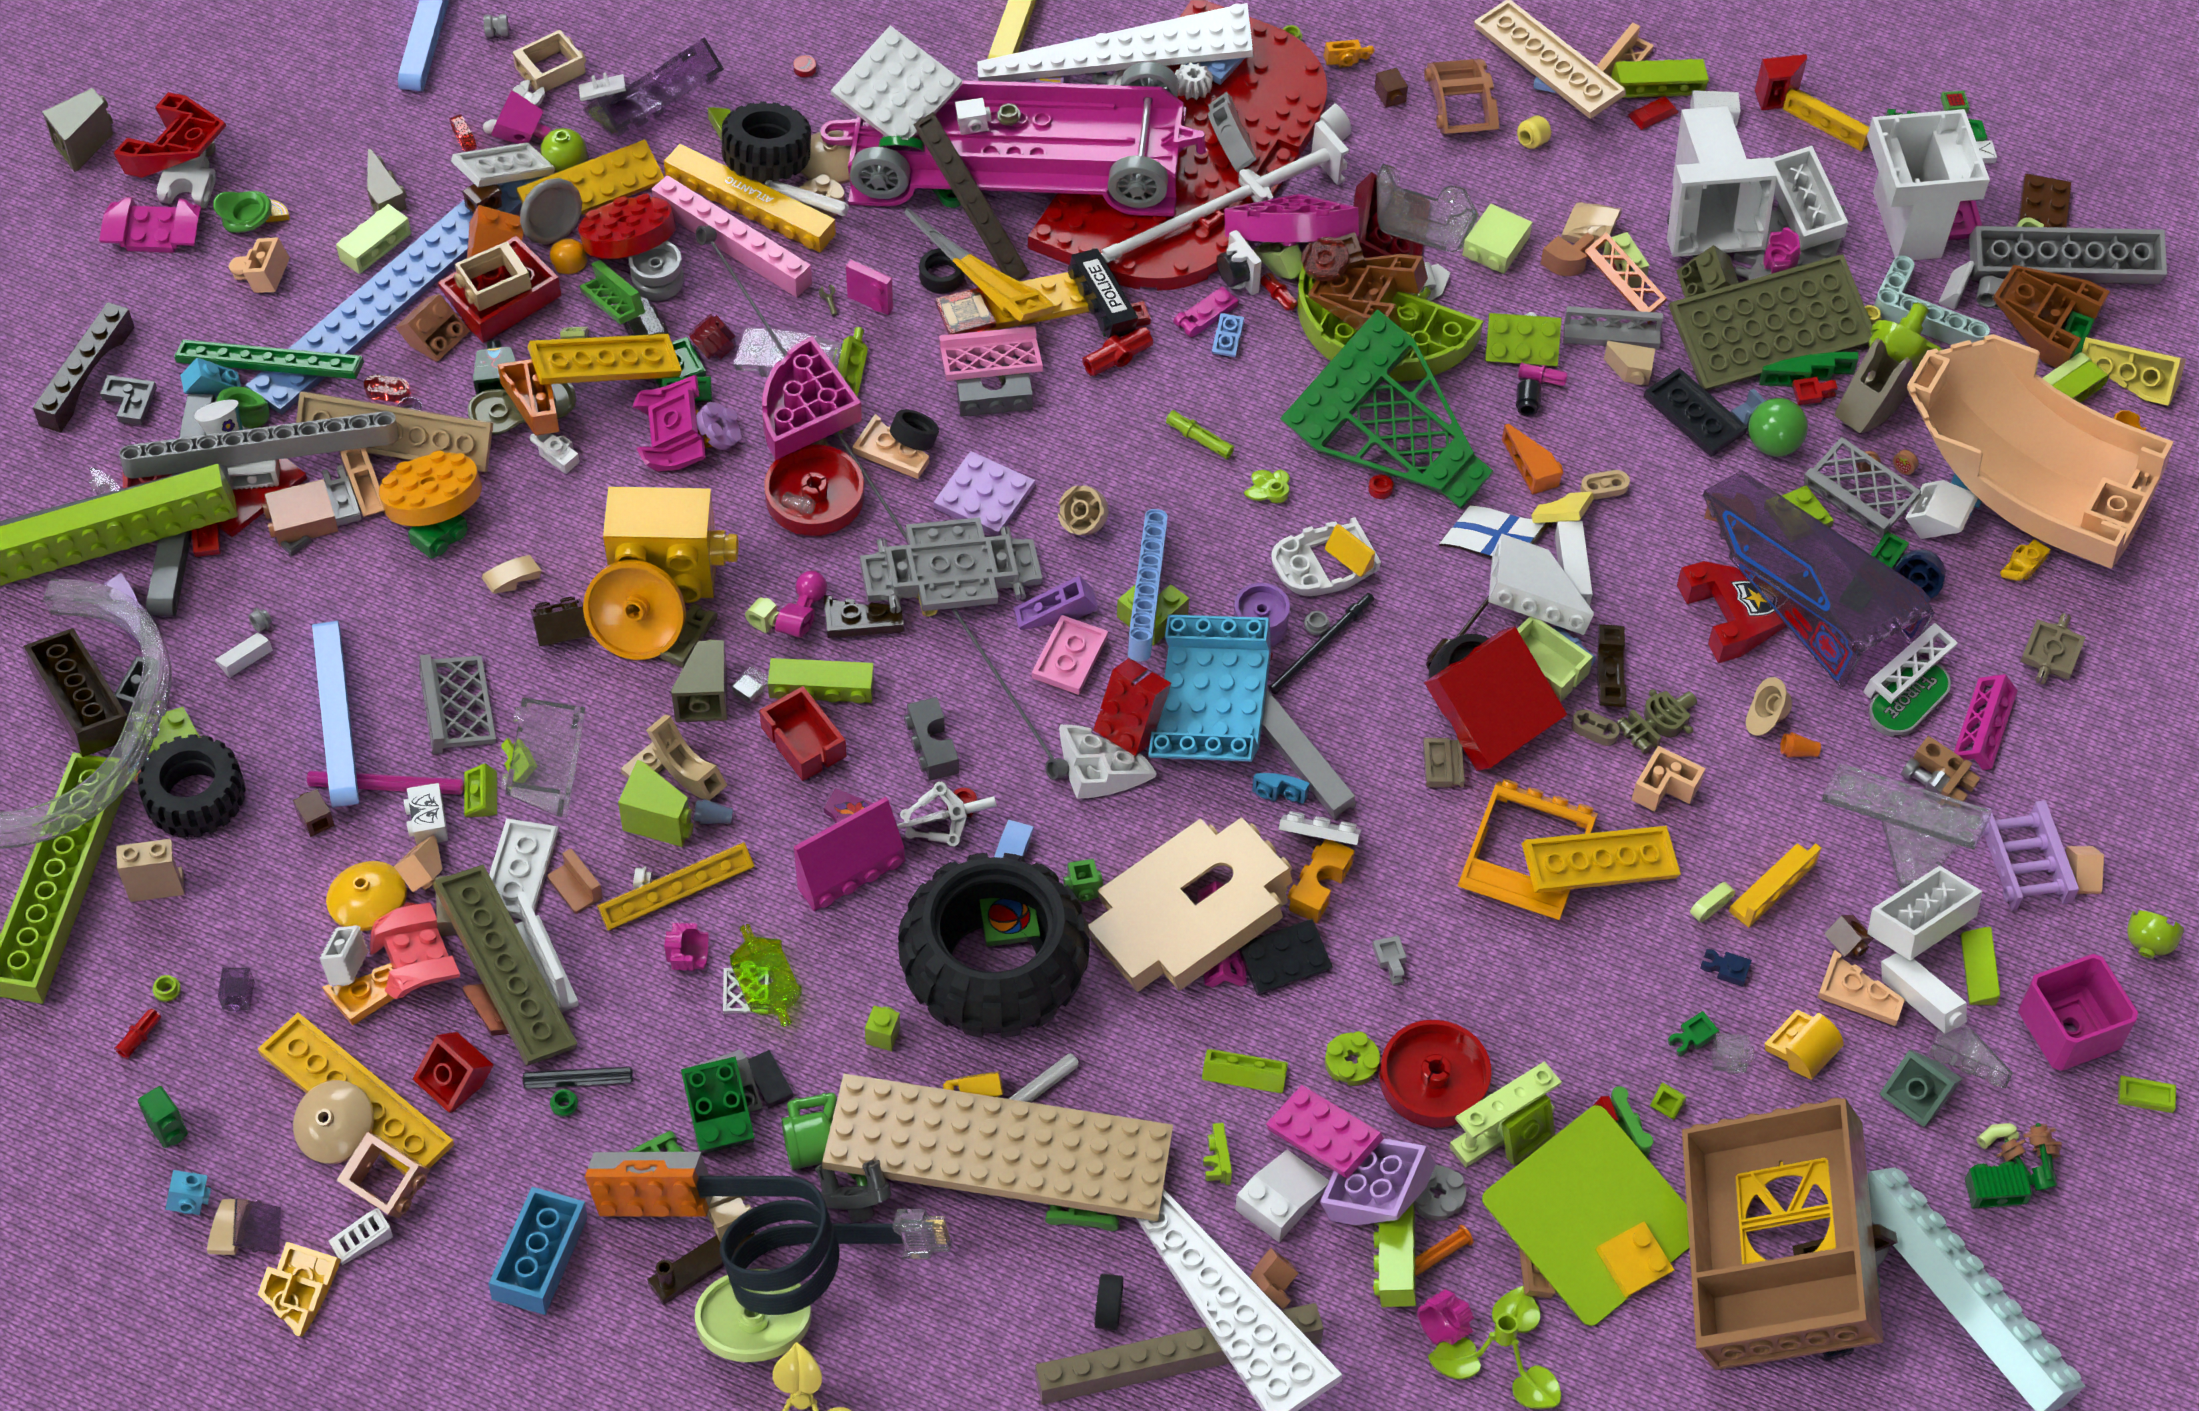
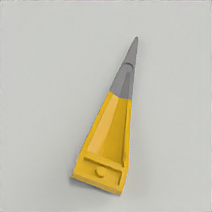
(1006, 292)

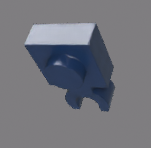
(1730, 967)

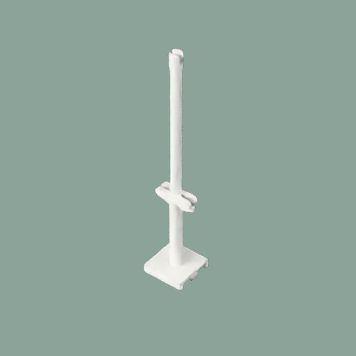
(1326, 151)

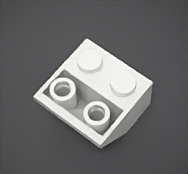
(1940, 509)

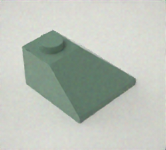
(1920, 1087)

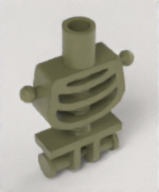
(1668, 719)

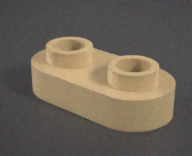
(1604, 483)

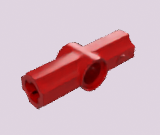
(1117, 351)

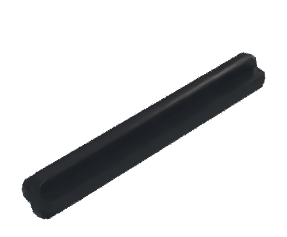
(577, 1077)

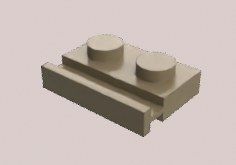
(1443, 762)

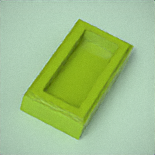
(2147, 1094)

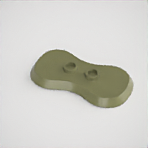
(499, 408)

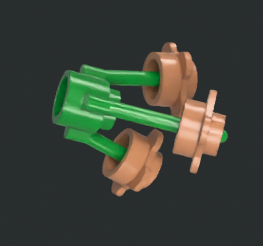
(2046, 1148)

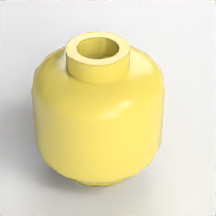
(1534, 132)

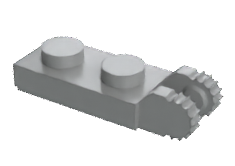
(341, 497)

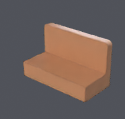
(575, 883)

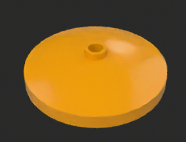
(621, 625)

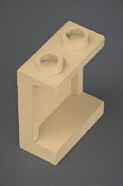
(149, 870)

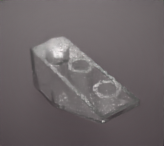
(1971, 1055)

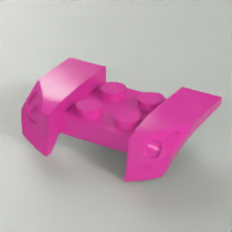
(150, 226)
(672, 425)

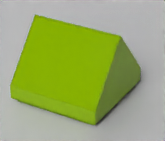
(1668, 1101)

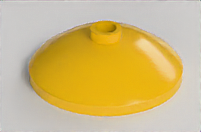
(363, 905)

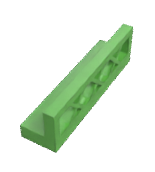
(619, 293)

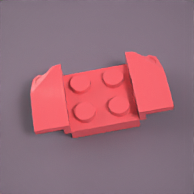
(413, 949)

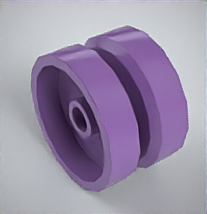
(1266, 602)

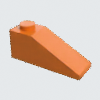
(1533, 461)

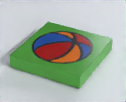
(1004, 919)

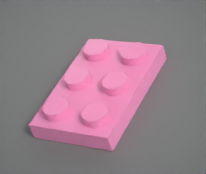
(1070, 654)

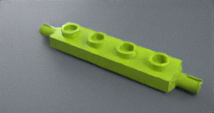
(853, 360)

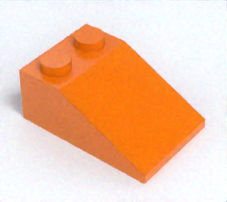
(491, 228)

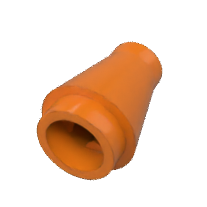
(1799, 746)

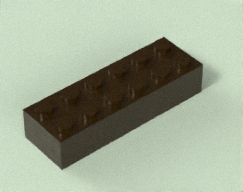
(77, 691)

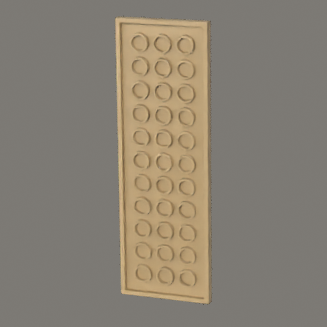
(1000, 1146)

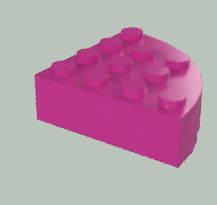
(1291, 220)
(805, 400)

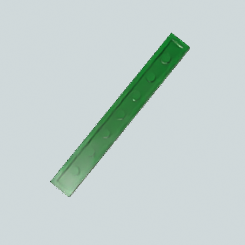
(271, 359)

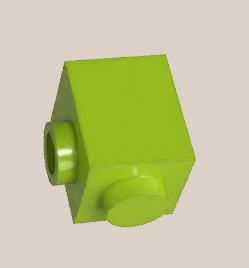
(882, 1027)

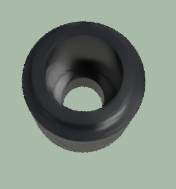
(1528, 397)

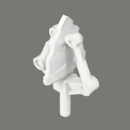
(956, 810)

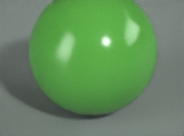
(1778, 427)

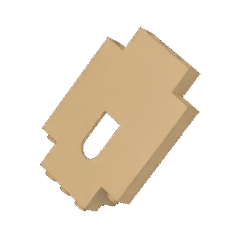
(1161, 931)

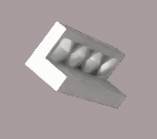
(1908, 658)

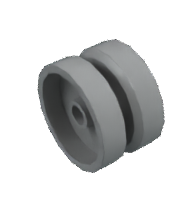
(657, 272)

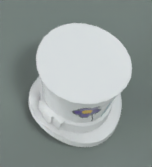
(220, 417)

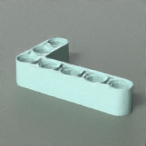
(1939, 323)

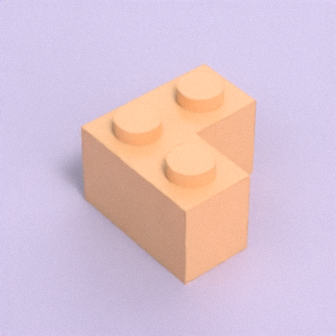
(1667, 774)

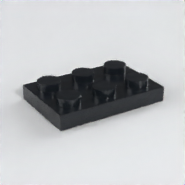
(1285, 957)

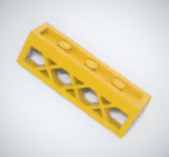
(1827, 119)
(1774, 884)

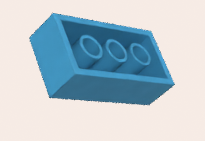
(538, 1250)

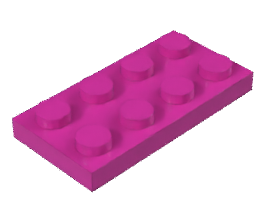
(1324, 1131)

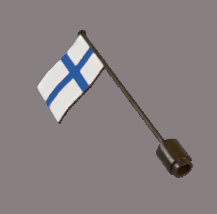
(1479, 533)

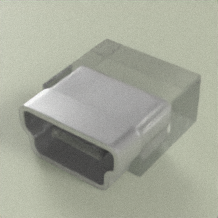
(750, 685)

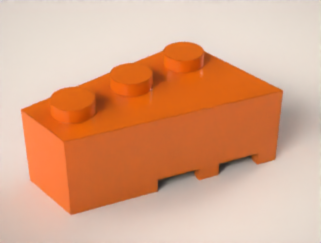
(531, 399)

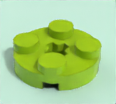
(1352, 1044)

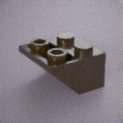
(559, 621)

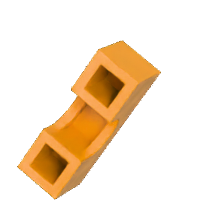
(1329, 862)

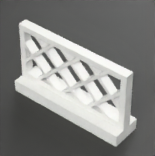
(544, 955)

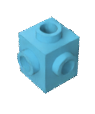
(187, 1192)

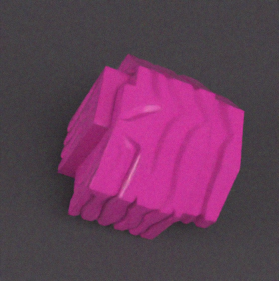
(1782, 251)
(686, 947)
(1445, 1318)

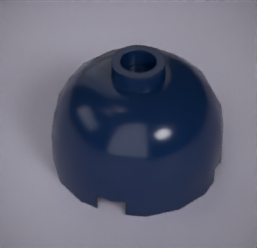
(1924, 570)

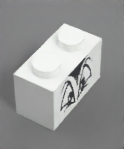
(426, 813)

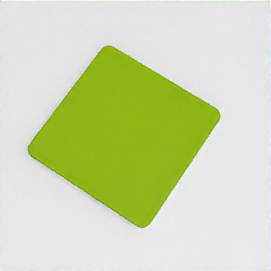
(1579, 1195)

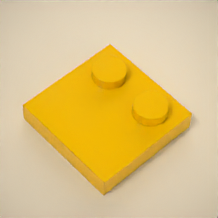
(1634, 1259)

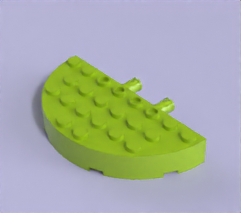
(1439, 332)

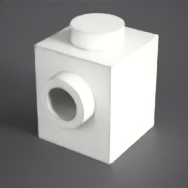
(972, 116)

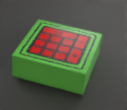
(1954, 101)

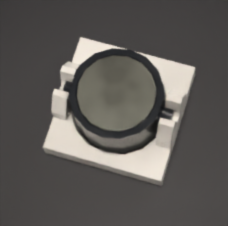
(1239, 265)

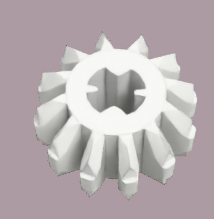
(1194, 80)

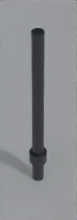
(1353, 613)

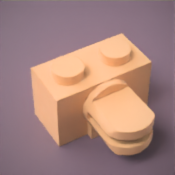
(262, 265)

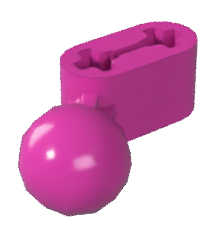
(799, 617)

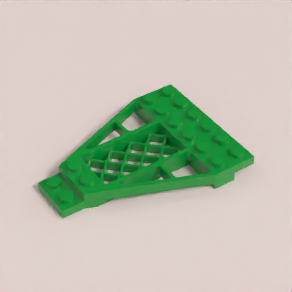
(1349, 383)

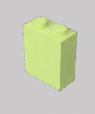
(1497, 238)

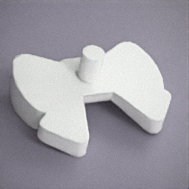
(535, 98)

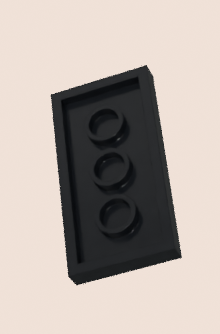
(1695, 412)

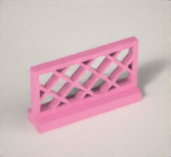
(985, 344)

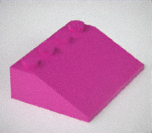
(848, 854)

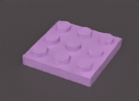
(984, 491)

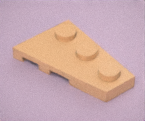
(880, 447)
(1855, 991)

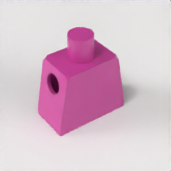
(519, 121)

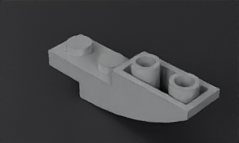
(1230, 132)

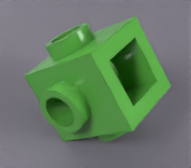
(1083, 879)

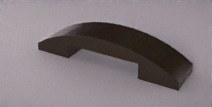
(1611, 666)

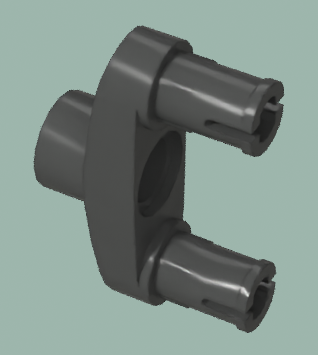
(855, 1199)

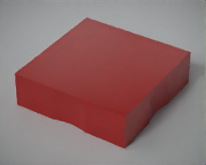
(1496, 698)

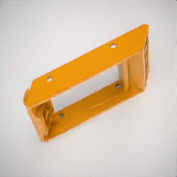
(1511, 885)

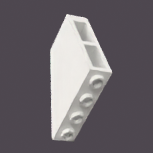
(1535, 584)

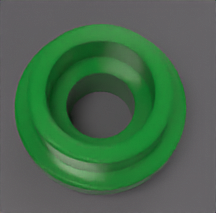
(563, 1096)

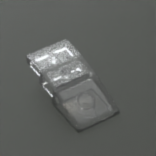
(761, 353)

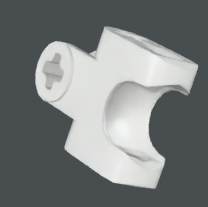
(189, 176)

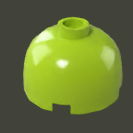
(564, 148)
(2153, 934)

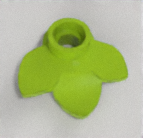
(1269, 486)

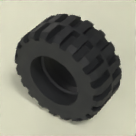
(766, 141)
(194, 813)

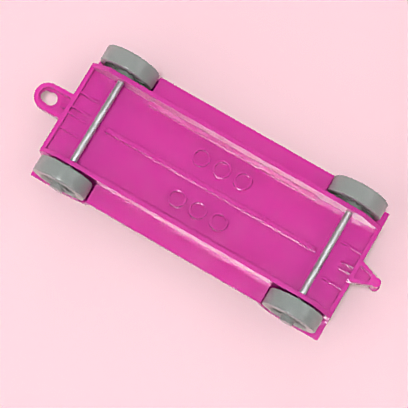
(1067, 141)

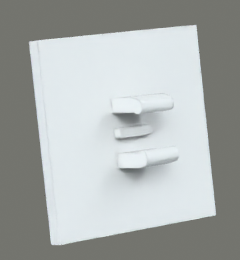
(602, 87)

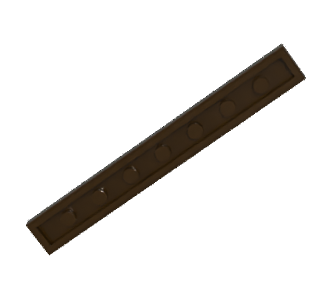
(970, 197)

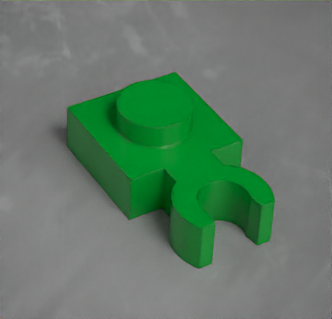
(1696, 1031)

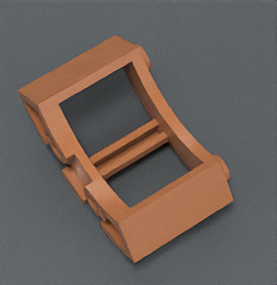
(1462, 78)

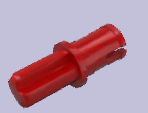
(1278, 292)
(137, 1033)

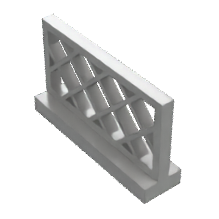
(1845, 499)
(435, 709)

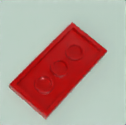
(250, 501)

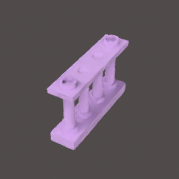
(2047, 841)

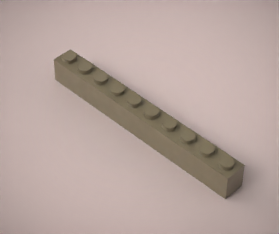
(1148, 1360)

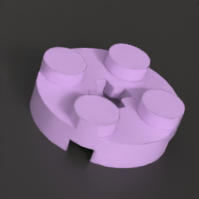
(719, 425)

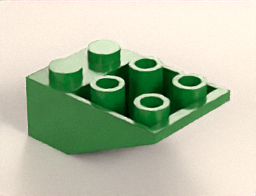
(717, 1105)

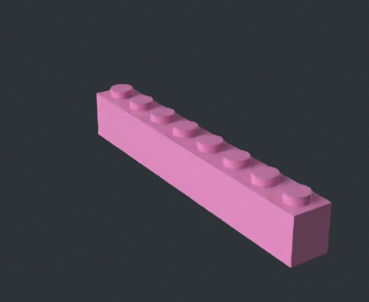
(736, 237)

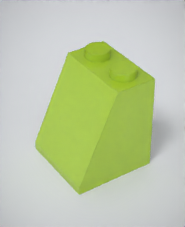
(654, 807)

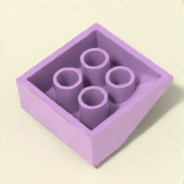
(1381, 1185)

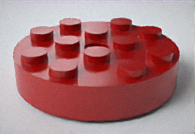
(627, 227)
(824, 475)
(1440, 1048)

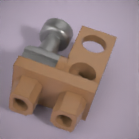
(1947, 770)

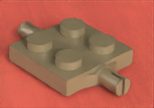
(2053, 649)

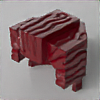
(713, 337)

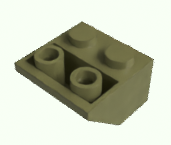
(1707, 272)

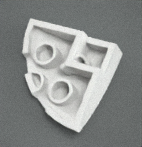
(1099, 765)

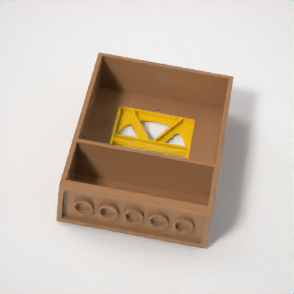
(1793, 1304)

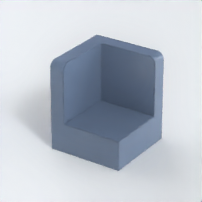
(1745, 410)

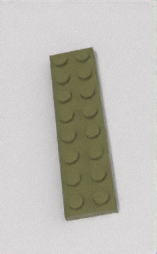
(505, 965)

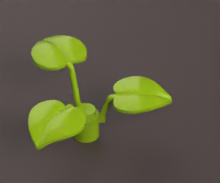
(1511, 1315)

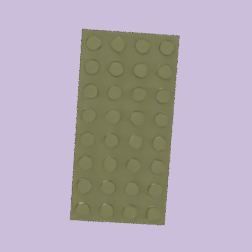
(1770, 320)

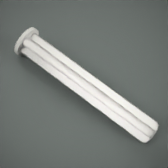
(810, 198)
(1046, 1079)

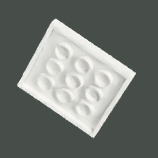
(895, 85)

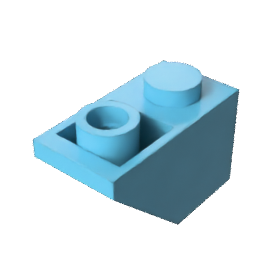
(208, 378)

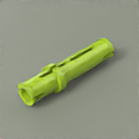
(1191, 429)

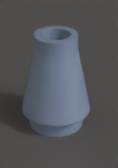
(712, 813)

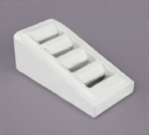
(364, 1223)

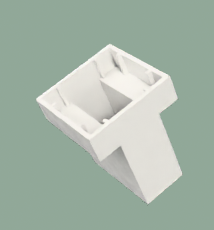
(1923, 174)
(1716, 190)

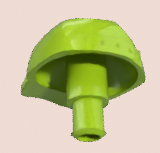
(1904, 338)

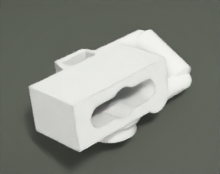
(557, 451)

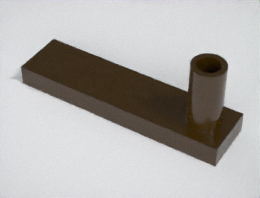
(687, 1271)

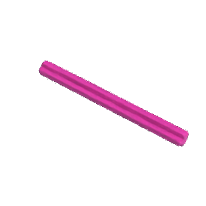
(391, 782)

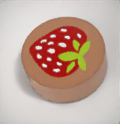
(1905, 462)

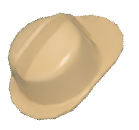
(1768, 707)

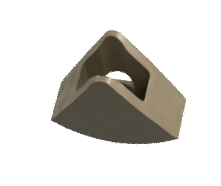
(1875, 398)

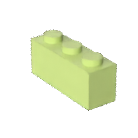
(373, 239)

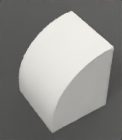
(1337, 121)

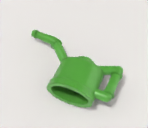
(808, 1133)

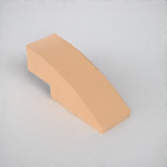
(362, 480)

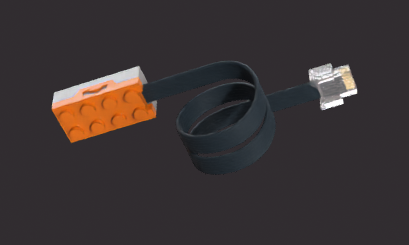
(681, 1186)

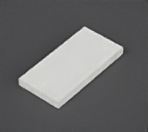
(502, 164)
(522, 862)

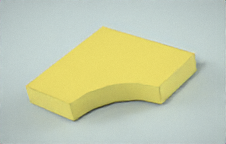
(1568, 508)

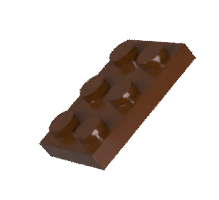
(2045, 200)

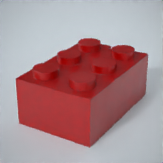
(1129, 709)
(803, 733)

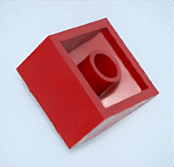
(452, 1070)

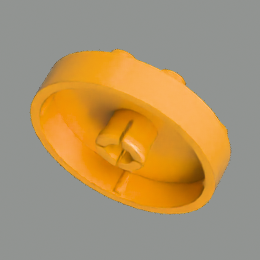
(430, 489)

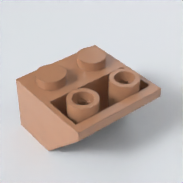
(432, 328)

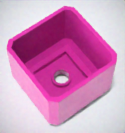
(2084, 996)

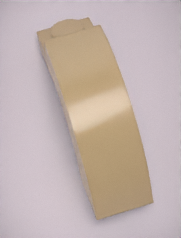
(682, 763)

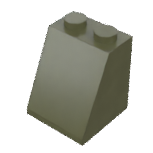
(79, 127)
(702, 684)

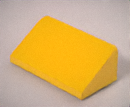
(1350, 551)

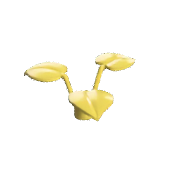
(801, 1377)

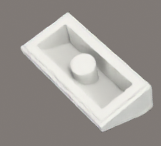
(1956, 285)
(244, 654)

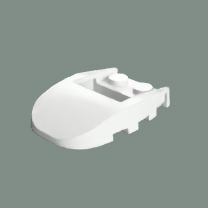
(1300, 568)

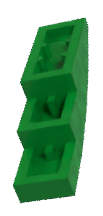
(1808, 366)

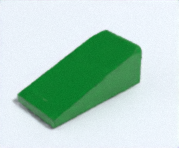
(2079, 326)

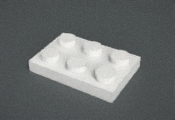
(1320, 827)

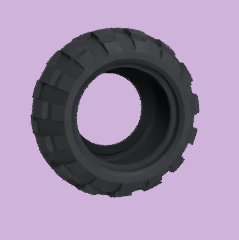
(984, 1000)

